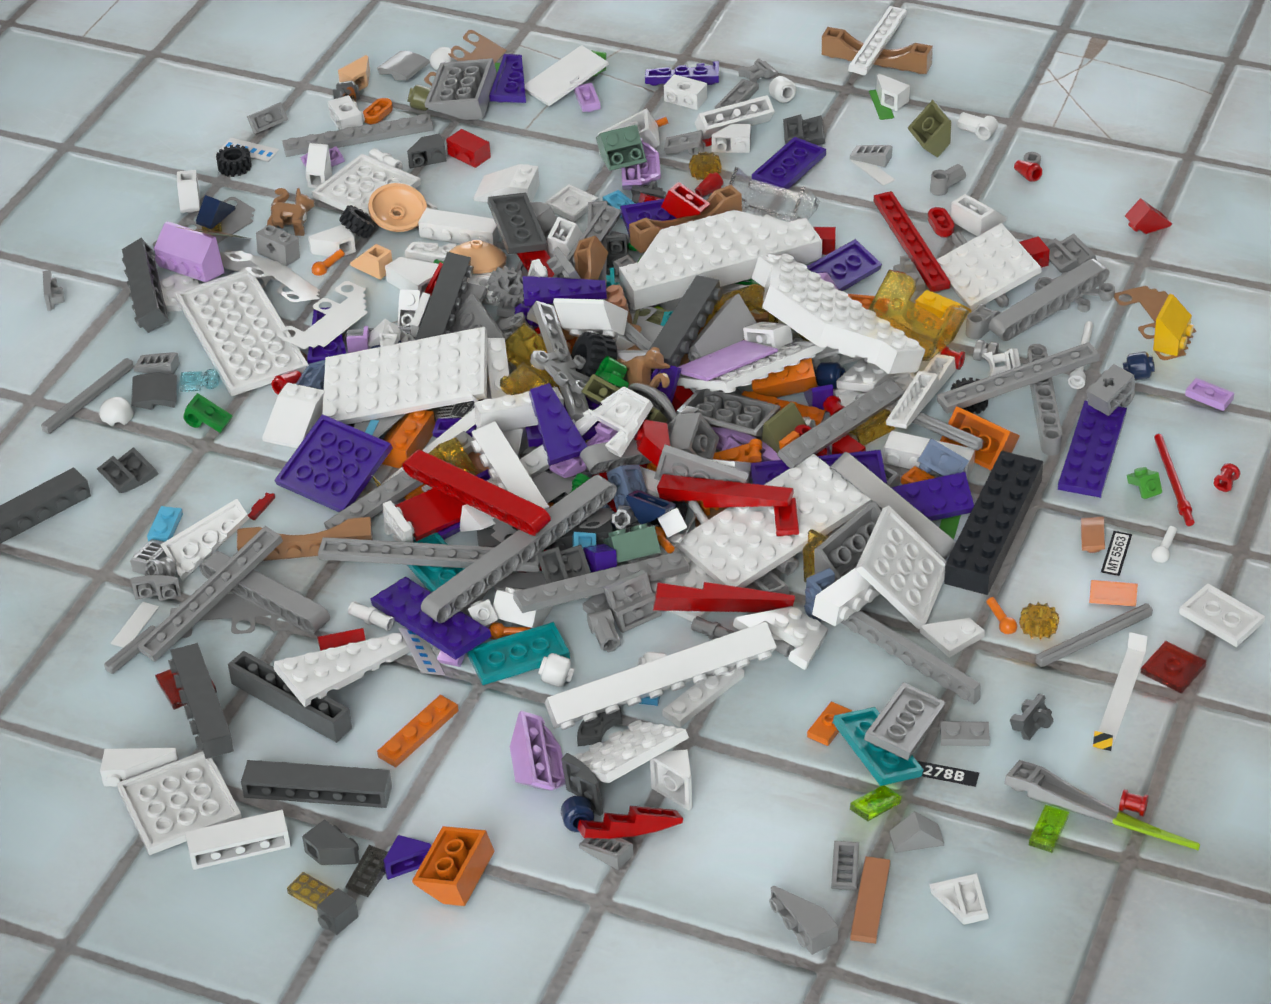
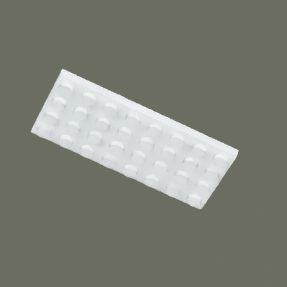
(240, 331)
(406, 377)
(743, 541)

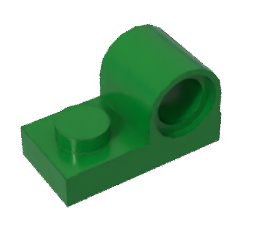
(612, 372)
(204, 411)

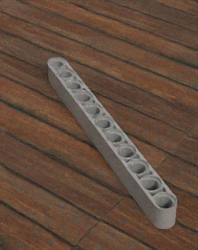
(517, 550)

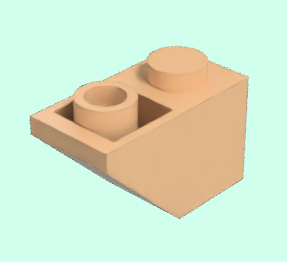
(357, 72)
(373, 261)

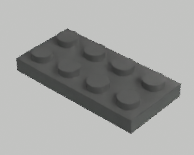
(517, 223)

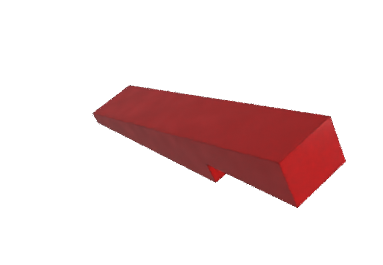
(722, 493)
(718, 599)

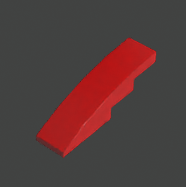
(637, 822)

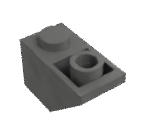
(427, 151)
(616, 248)
(330, 846)

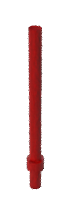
(1184, 506)

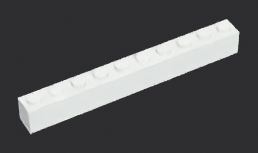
(659, 675)

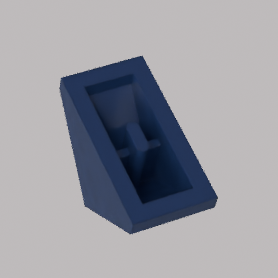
(213, 212)
(648, 507)

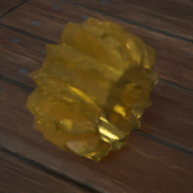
(703, 164)
(1039, 620)

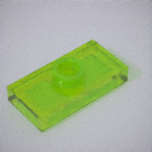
(875, 803)
(1048, 828)

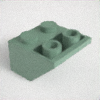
(621, 147)
(634, 544)

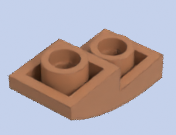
(1093, 534)

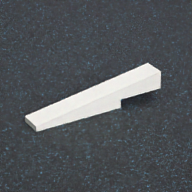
(922, 390)

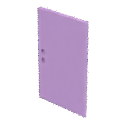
(726, 360)

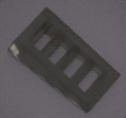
(372, 853)

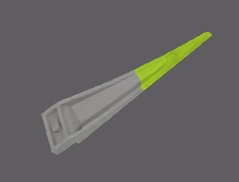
(1054, 791)

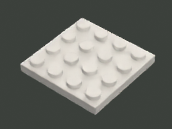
(358, 181)
(988, 266)
(902, 567)
(630, 749)
(177, 800)

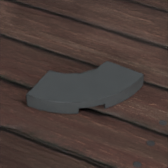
(593, 731)

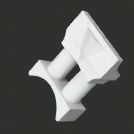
(1010, 358)

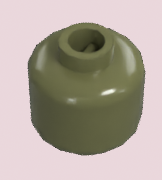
(418, 96)

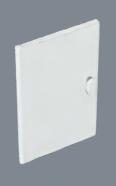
(565, 75)

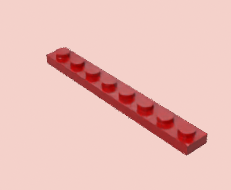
(911, 241)

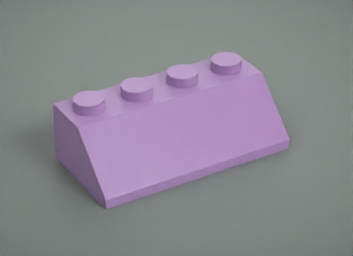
(188, 252)

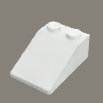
(646, 126)
(509, 181)
(294, 415)

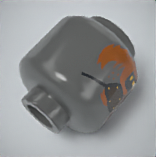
(347, 88)

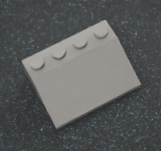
(462, 88)
(732, 410)

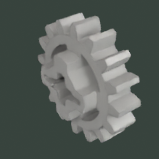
(500, 282)

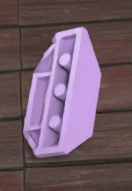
(642, 173)
(536, 754)

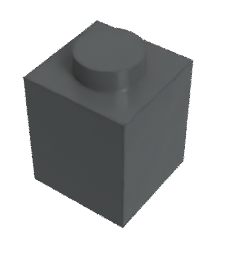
(337, 911)

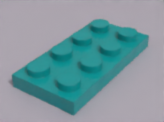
(433, 576)
(516, 653)
(882, 764)

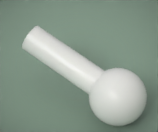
(1161, 553)

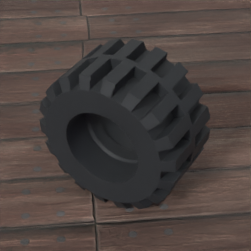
(593, 349)

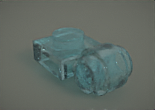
(193, 381)

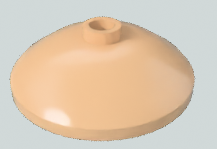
(396, 200)
(484, 256)

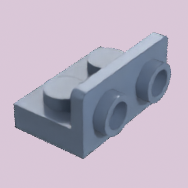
(313, 375)
(941, 459)
(627, 480)
(814, 586)

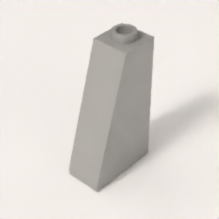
(722, 329)

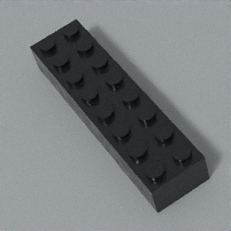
(993, 523)

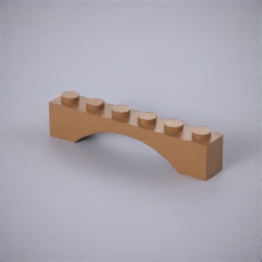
(912, 58)
(645, 230)
(589, 261)
(308, 545)

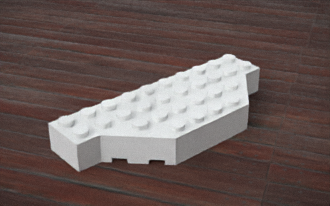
(714, 248)
(831, 317)

